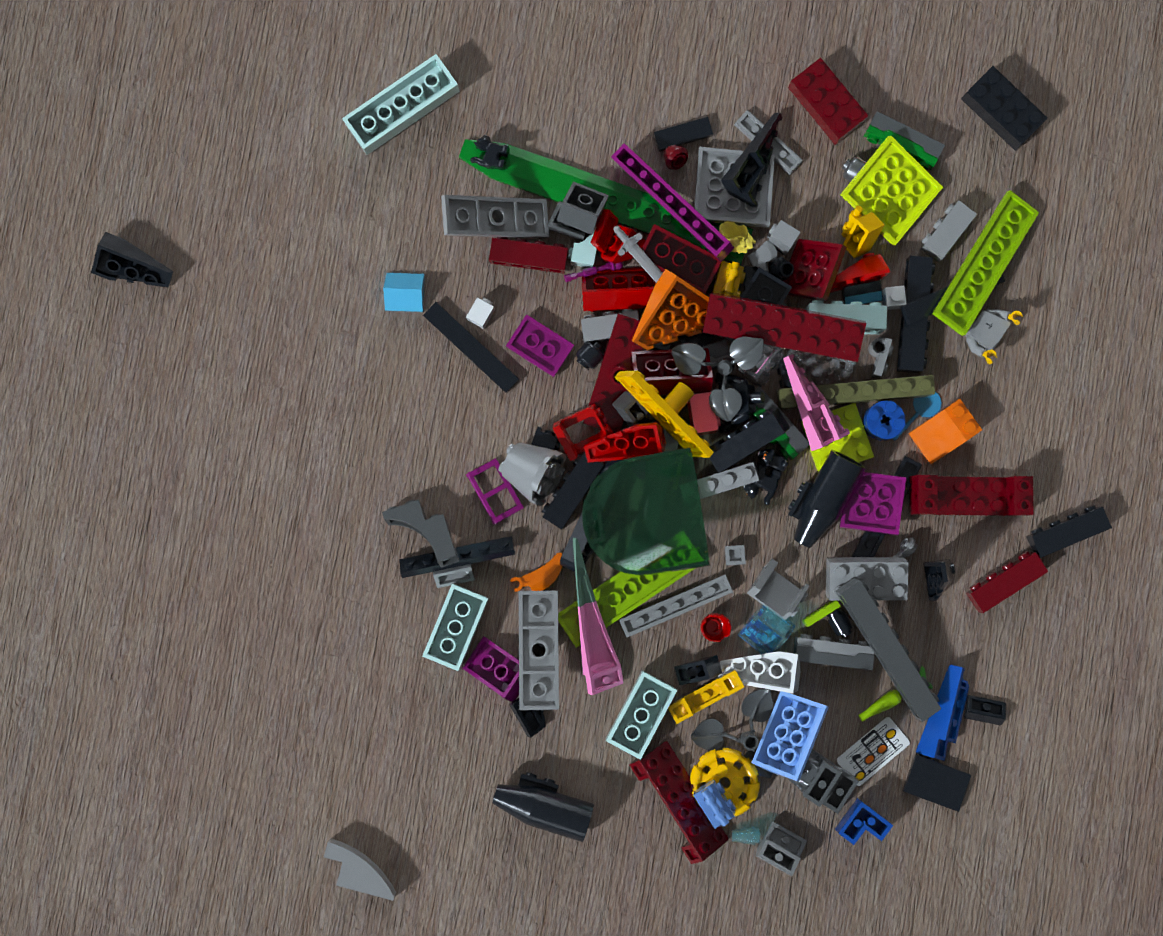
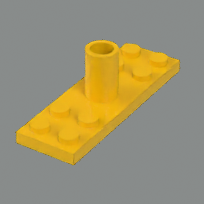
(666, 410)

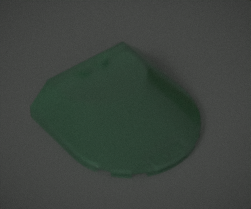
(647, 515)

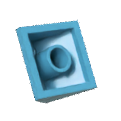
(404, 292)

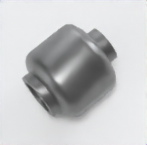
(852, 168)

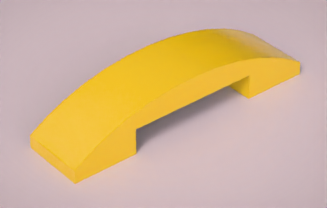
(705, 696)

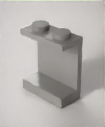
(777, 592)

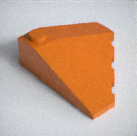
(671, 311)

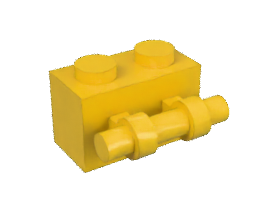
(861, 232)
(729, 278)

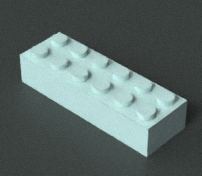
(401, 104)

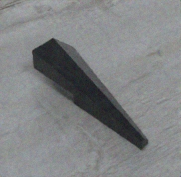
(746, 173)

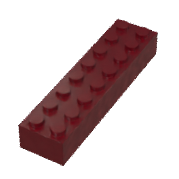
(785, 326)

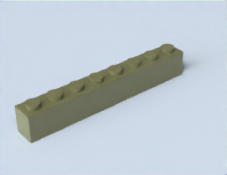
(865, 391)

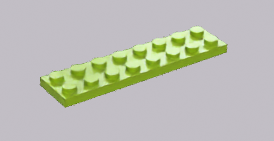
(985, 263)
(618, 598)

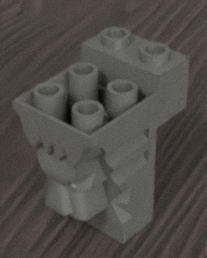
(825, 782)

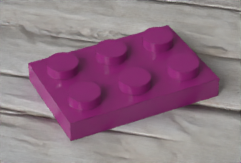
(540, 345)

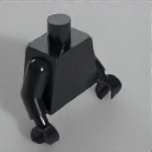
(749, 399)

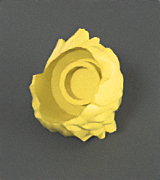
(738, 236)

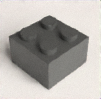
(582, 208)

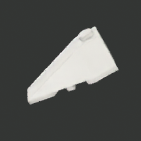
(770, 670)

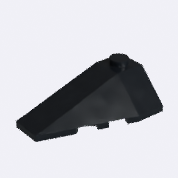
(122, 260)
(938, 577)

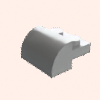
(781, 848)

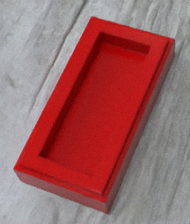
(604, 230)

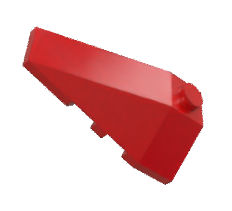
(865, 270)
(627, 443)

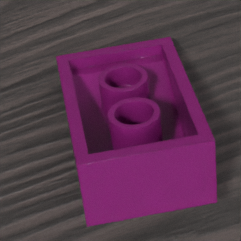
(495, 669)

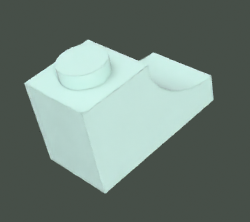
(583, 253)

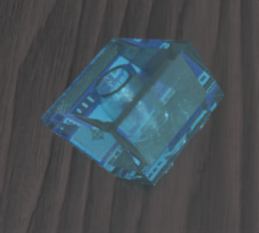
(766, 631)

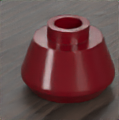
(675, 157)

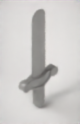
(630, 245)

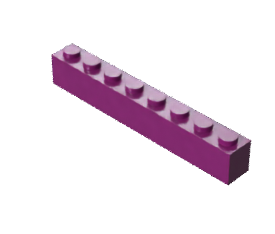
(672, 202)

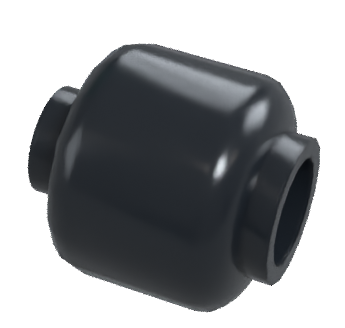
(590, 355)

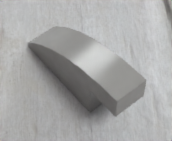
(359, 871)

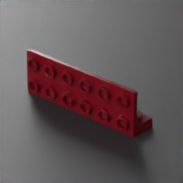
(676, 790)

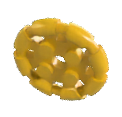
(730, 771)

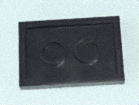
(936, 782)

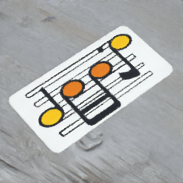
(873, 750)

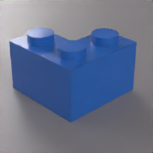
(862, 818)

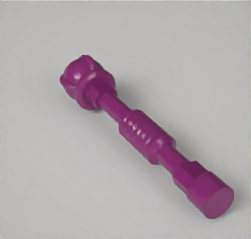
(592, 270)

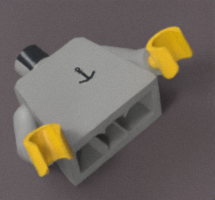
(988, 331)

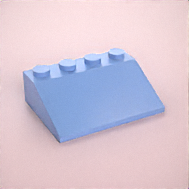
(789, 735)

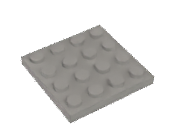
(713, 199)

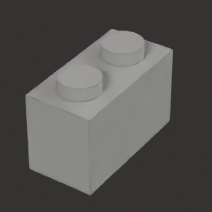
(782, 236)

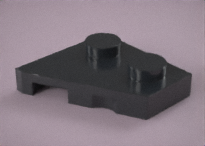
(530, 720)

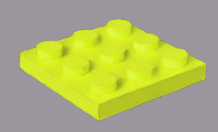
(852, 445)

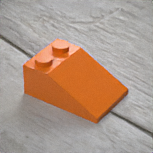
(945, 431)

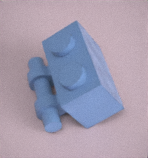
(714, 803)

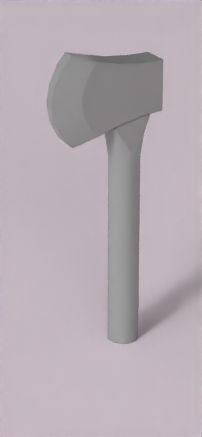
(763, 254)

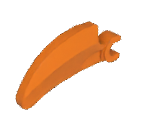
(542, 577)

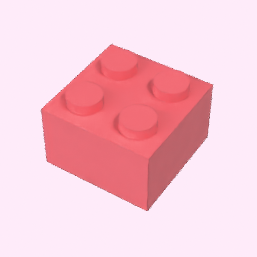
(701, 414)

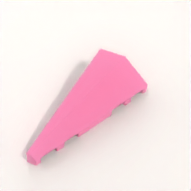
(819, 422)

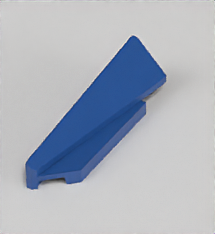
(945, 723)

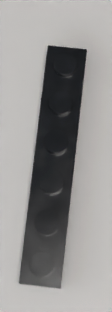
(467, 555)

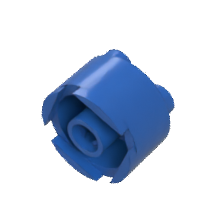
(879, 411)

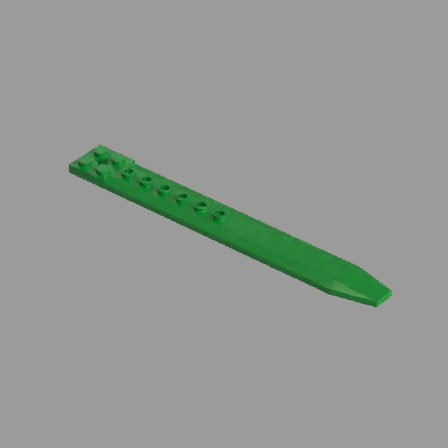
(554, 179)

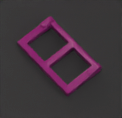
(470, 475)

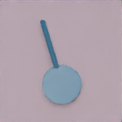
(924, 407)

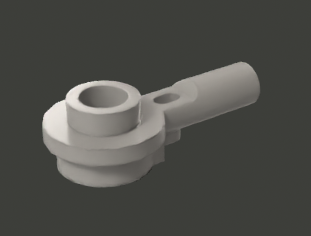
(907, 547)

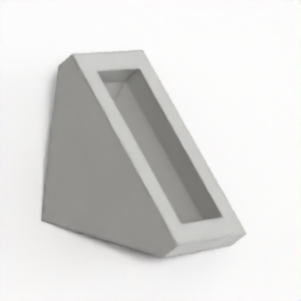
(453, 576)

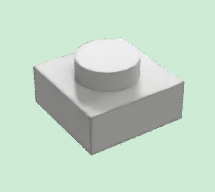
(735, 555)

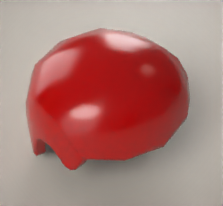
(715, 627)

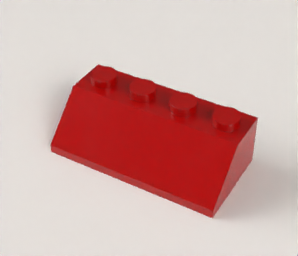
(617, 289)

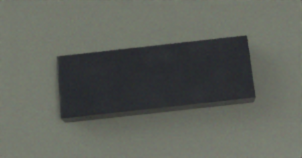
(683, 133)

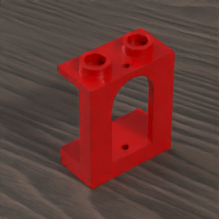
(559, 427)

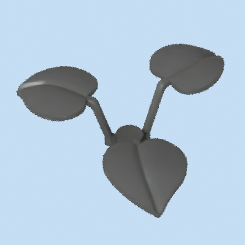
(746, 353)
(757, 706)

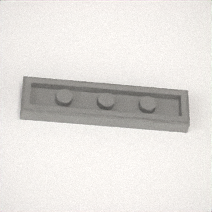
(784, 156)

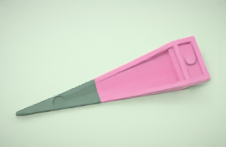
(598, 655)

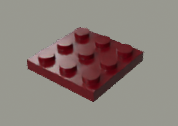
(814, 268)

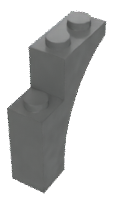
(434, 529)

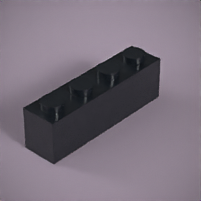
(571, 493)
(1068, 532)

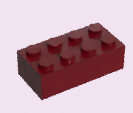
(828, 101)
(681, 258)

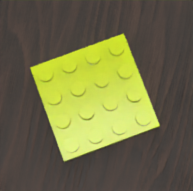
(892, 189)

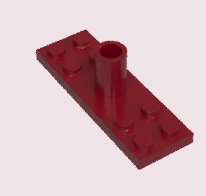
(616, 358)

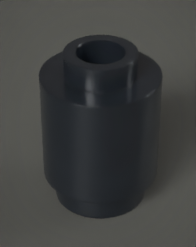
(840, 622)

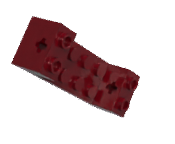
(971, 495)

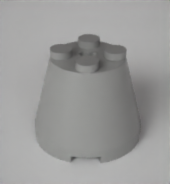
(533, 470)

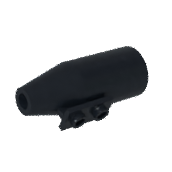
(825, 498)
(544, 808)

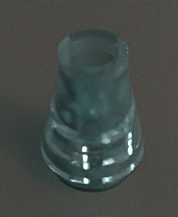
(747, 835)

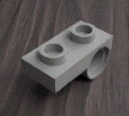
(880, 365)

